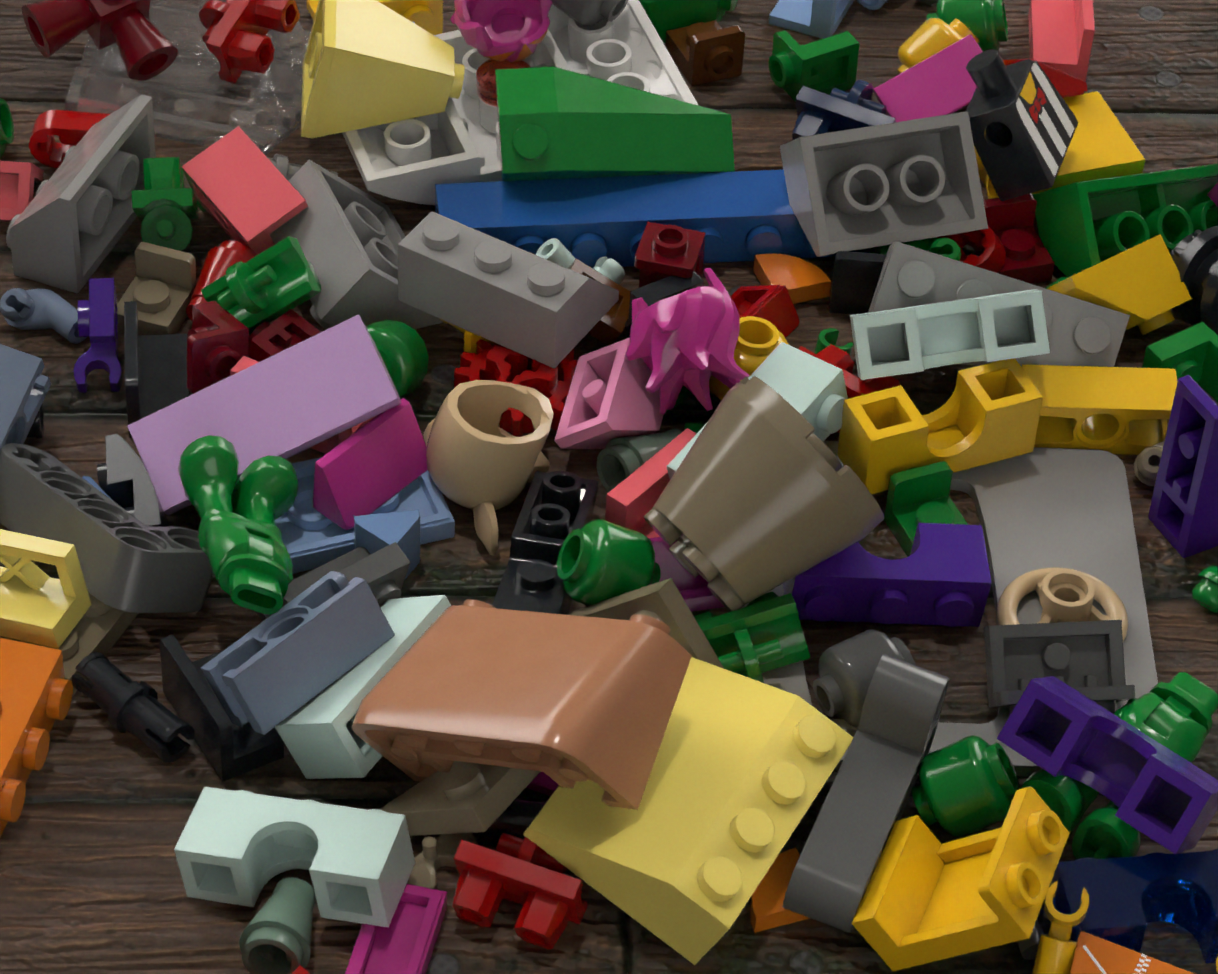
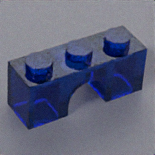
(1143, 890)

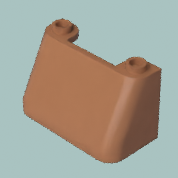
(530, 695)

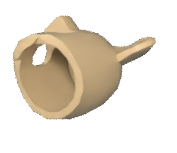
(477, 459)

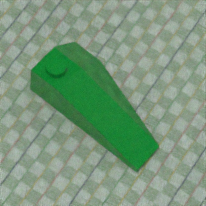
(588, 128)
(1110, 215)

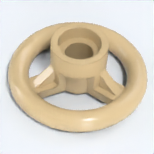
(1064, 597)

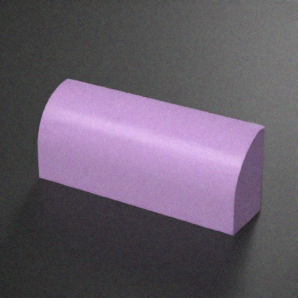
(271, 406)

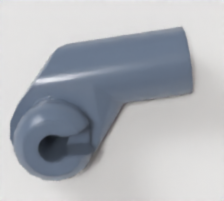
(40, 310)

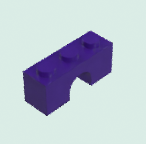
(938, 584)
(1086, 742)

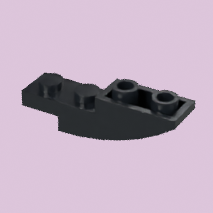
(550, 512)

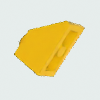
(1134, 283)

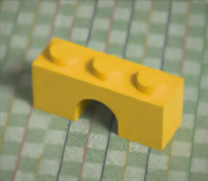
(983, 422)

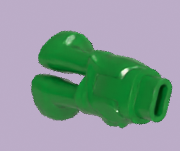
(240, 519)
(1171, 714)

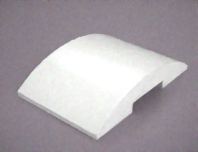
(463, 142)

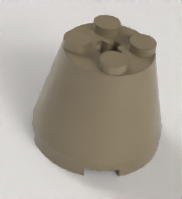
(759, 498)

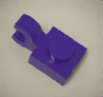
(100, 322)

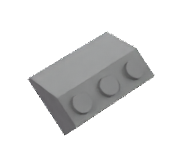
(885, 183)
(85, 201)
(352, 250)
(498, 289)

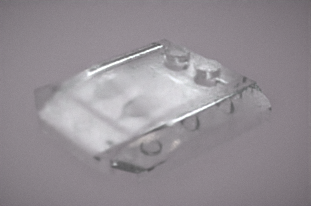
(189, 95)

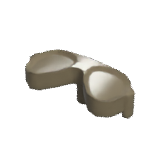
(436, 854)

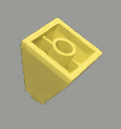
(372, 69)

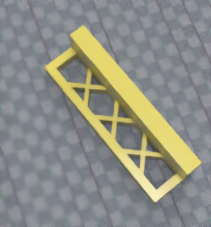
(31, 602)

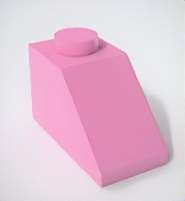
(608, 400)

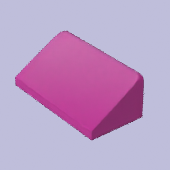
(933, 85)
(370, 466)

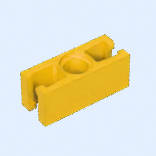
(1103, 406)

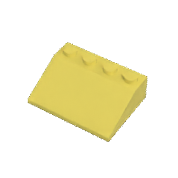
(714, 812)

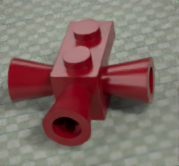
(122, 22)

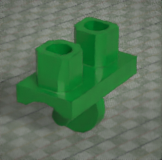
(165, 204)
(266, 284)
(757, 636)

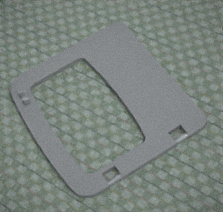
(1035, 515)

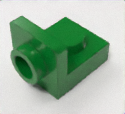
(816, 65)
(1189, 353)
(920, 497)

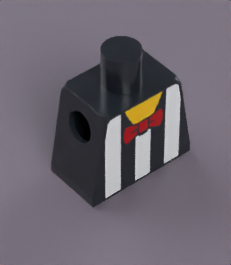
(1018, 124)

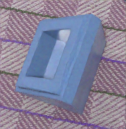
(383, 529)

